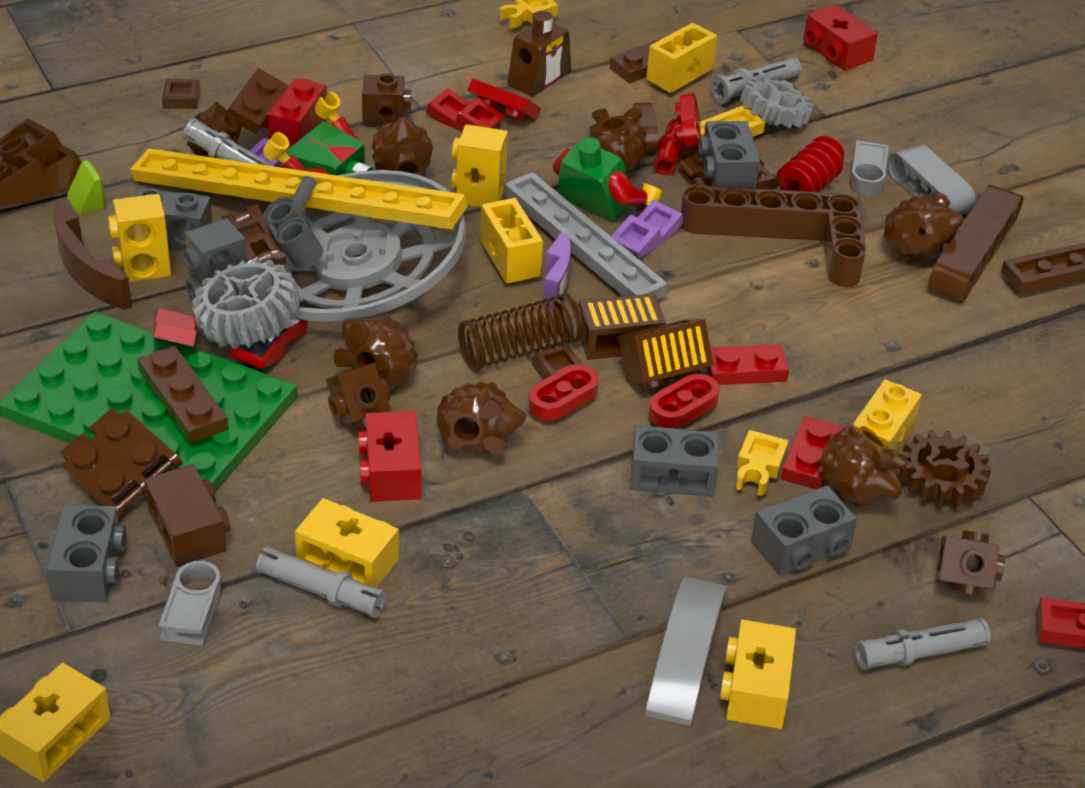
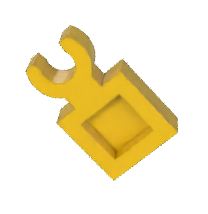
(524, 9)
(760, 459)

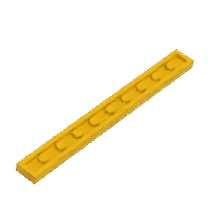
(331, 193)

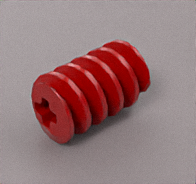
(813, 166)

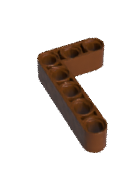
(783, 215)

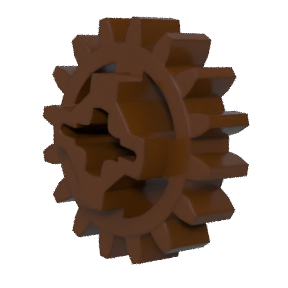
(945, 468)

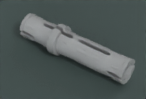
(218, 144)
(336, 587)
(905, 646)

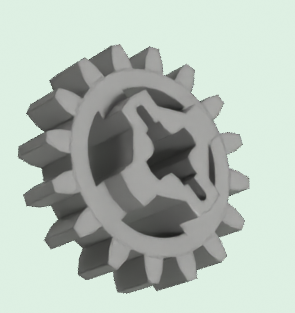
(776, 102)

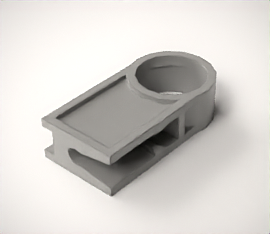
(870, 163)
(191, 611)

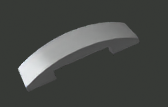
(685, 651)

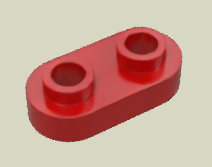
(689, 121)
(563, 392)
(684, 401)

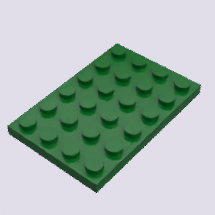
(100, 372)

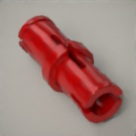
(668, 150)

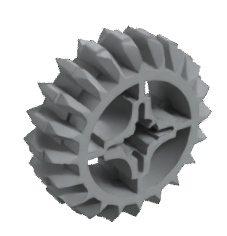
(246, 303)

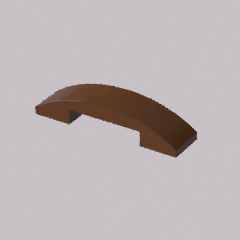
(101, 278)

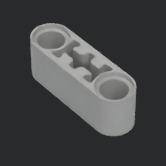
(924, 173)

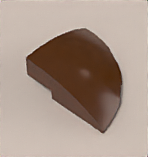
(34, 164)

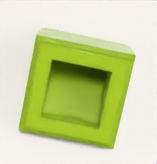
(86, 190)

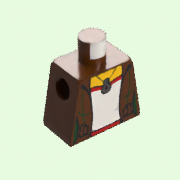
(539, 55)

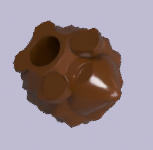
(620, 135)
(402, 147)
(921, 226)
(378, 342)
(478, 418)
(861, 466)

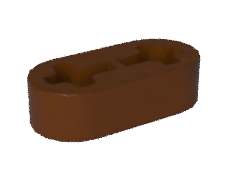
(649, 124)

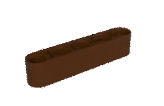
(975, 243)

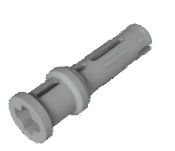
(733, 84)

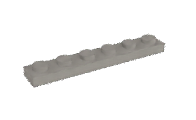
(587, 239)

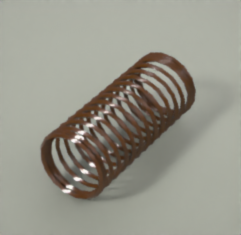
(558, 308)

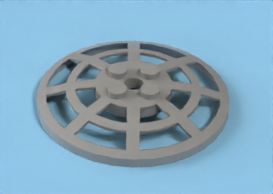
(379, 258)

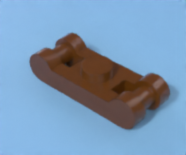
(257, 236)

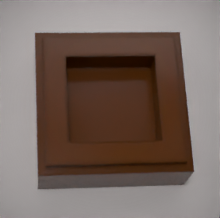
(181, 94)
(554, 360)

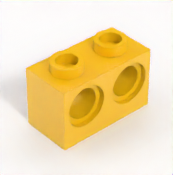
(141, 237)

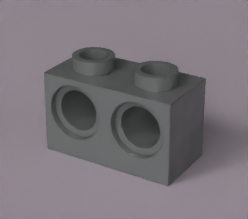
(729, 154)
(182, 214)
(210, 250)
(674, 461)
(803, 530)
(85, 553)

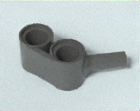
(292, 229)

